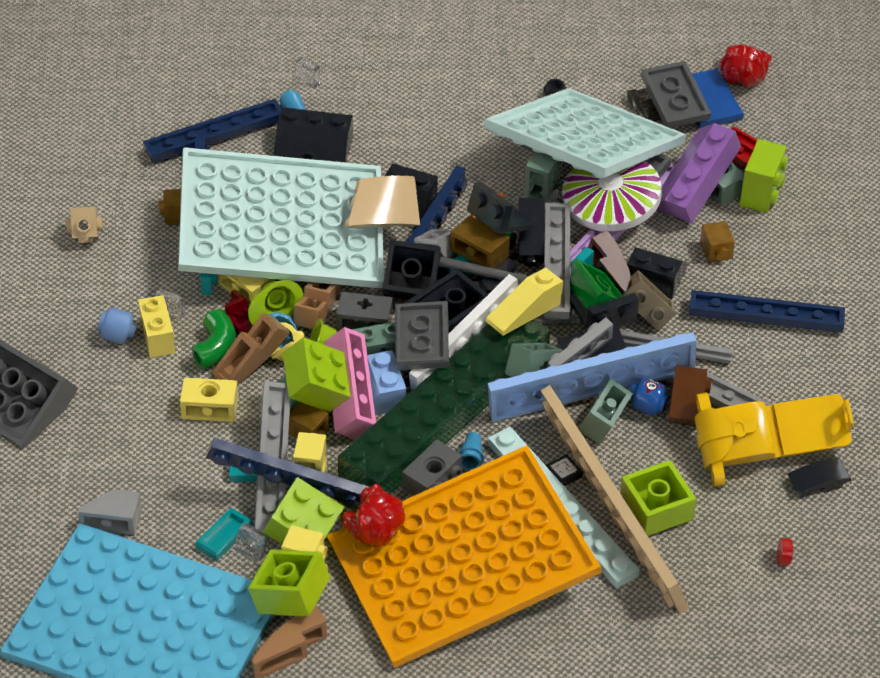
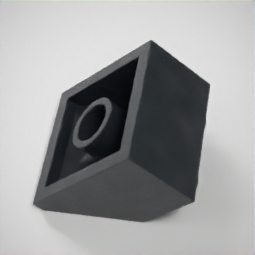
(425, 184)
(410, 269)
(659, 269)

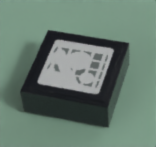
(565, 470)

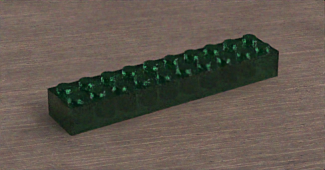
(434, 408)

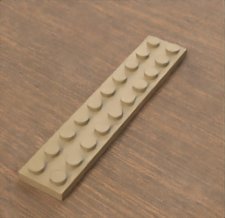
(610, 497)

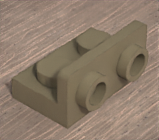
(653, 304)

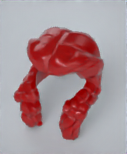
(745, 65)
(376, 517)

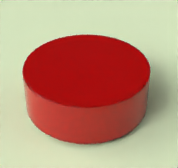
(784, 551)

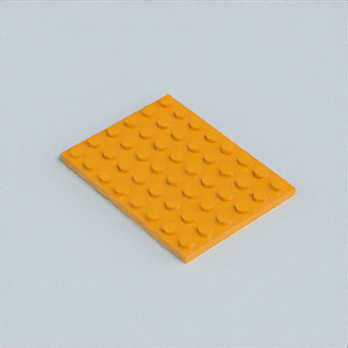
(466, 557)

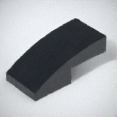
(821, 474)

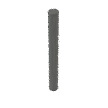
(479, 270)

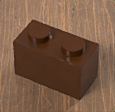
(687, 383)

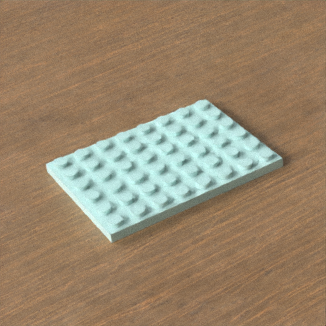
(275, 219)

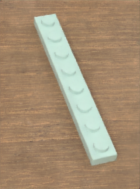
(613, 561)

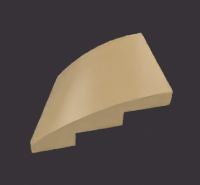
(384, 203)

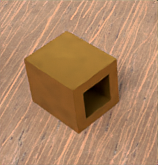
(170, 206)
(717, 241)
(307, 420)

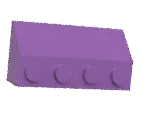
(698, 171)

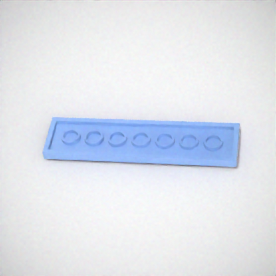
(589, 376)

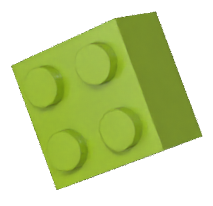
(764, 176)
(316, 374)
(658, 497)
(305, 509)
(289, 582)

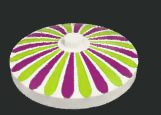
(613, 201)

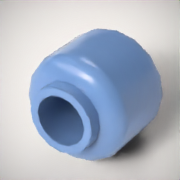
(116, 325)

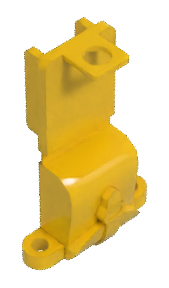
(764, 432)

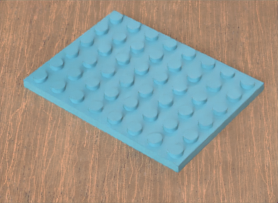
(136, 614)

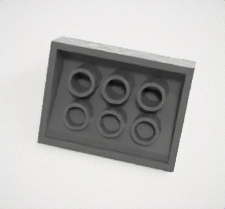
(29, 395)

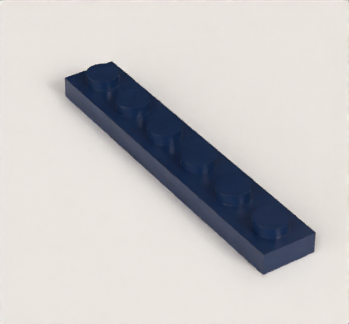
(213, 130)
(442, 203)
(767, 311)
(283, 471)

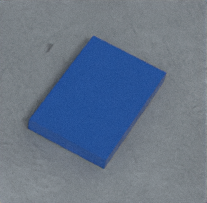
(718, 98)

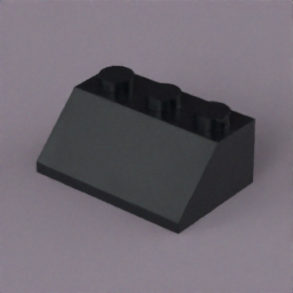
(314, 131)
(458, 291)

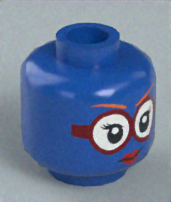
(649, 397)

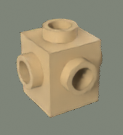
(79, 215)

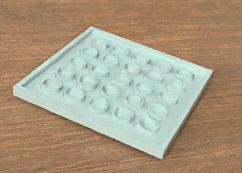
(584, 132)

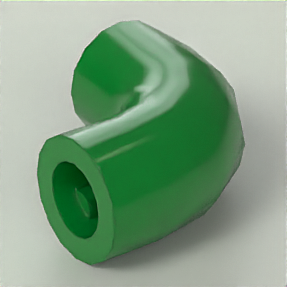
(220, 340)

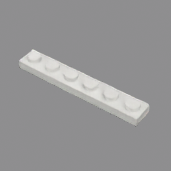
(470, 325)

